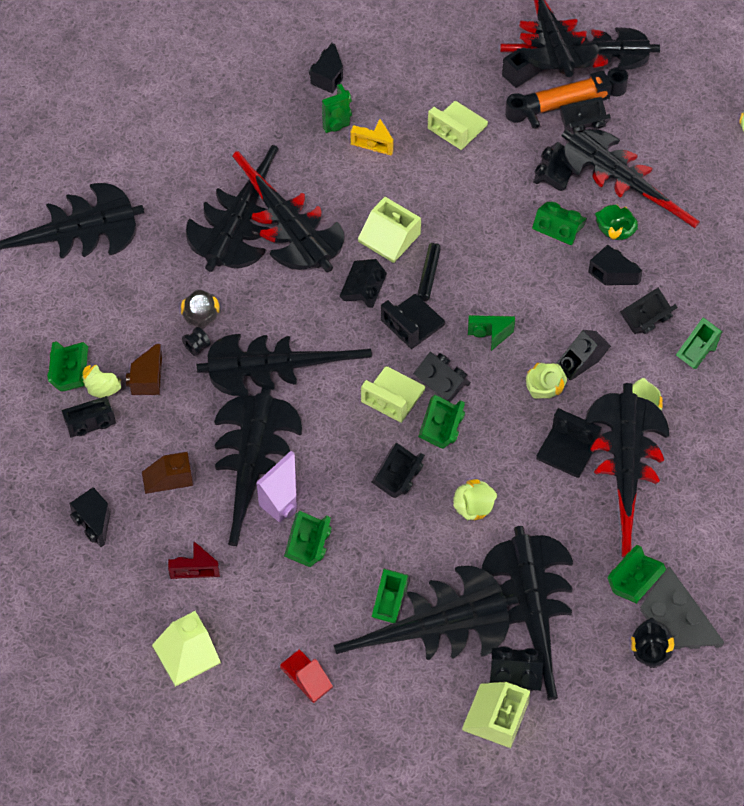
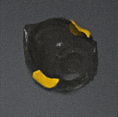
(200, 308)

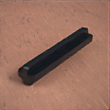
(429, 271)

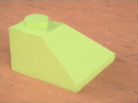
(186, 649)

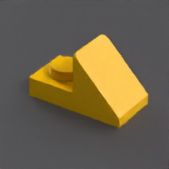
(376, 140)

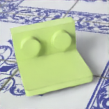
(456, 124)
(392, 394)

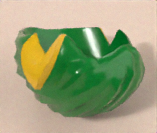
(616, 222)

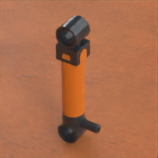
(598, 85)

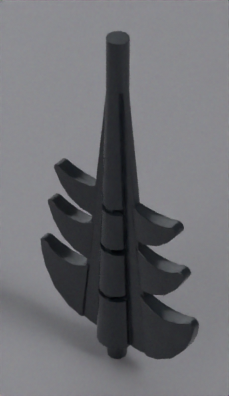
(110, 217)
(224, 242)
(230, 365)
(259, 419)
(525, 562)
(479, 608)

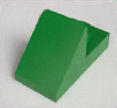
(495, 326)
(699, 343)
(390, 595)

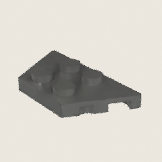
(677, 610)

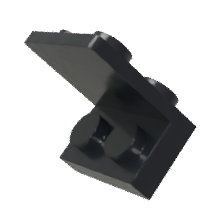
(411, 320)
(569, 443)

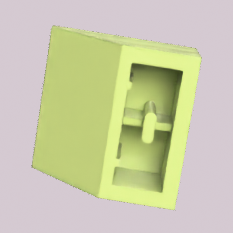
(390, 229)
(497, 712)

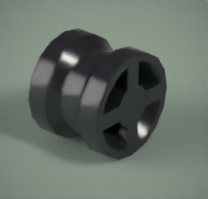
(196, 341)

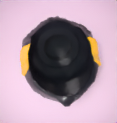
(652, 643)

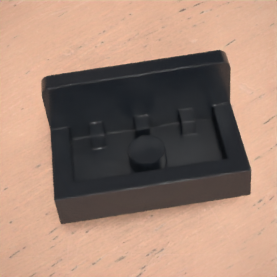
(584, 115)
(553, 168)
(364, 282)
(646, 311)
(441, 376)
(89, 417)
(397, 471)
(517, 667)

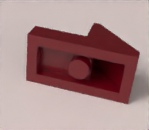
(200, 566)

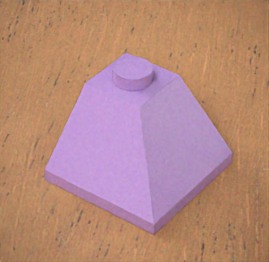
(278, 489)

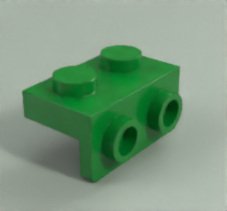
(336, 110)
(558, 222)
(67, 365)
(441, 421)
(307, 539)
(635, 575)

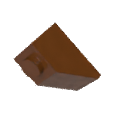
(146, 373)
(168, 473)

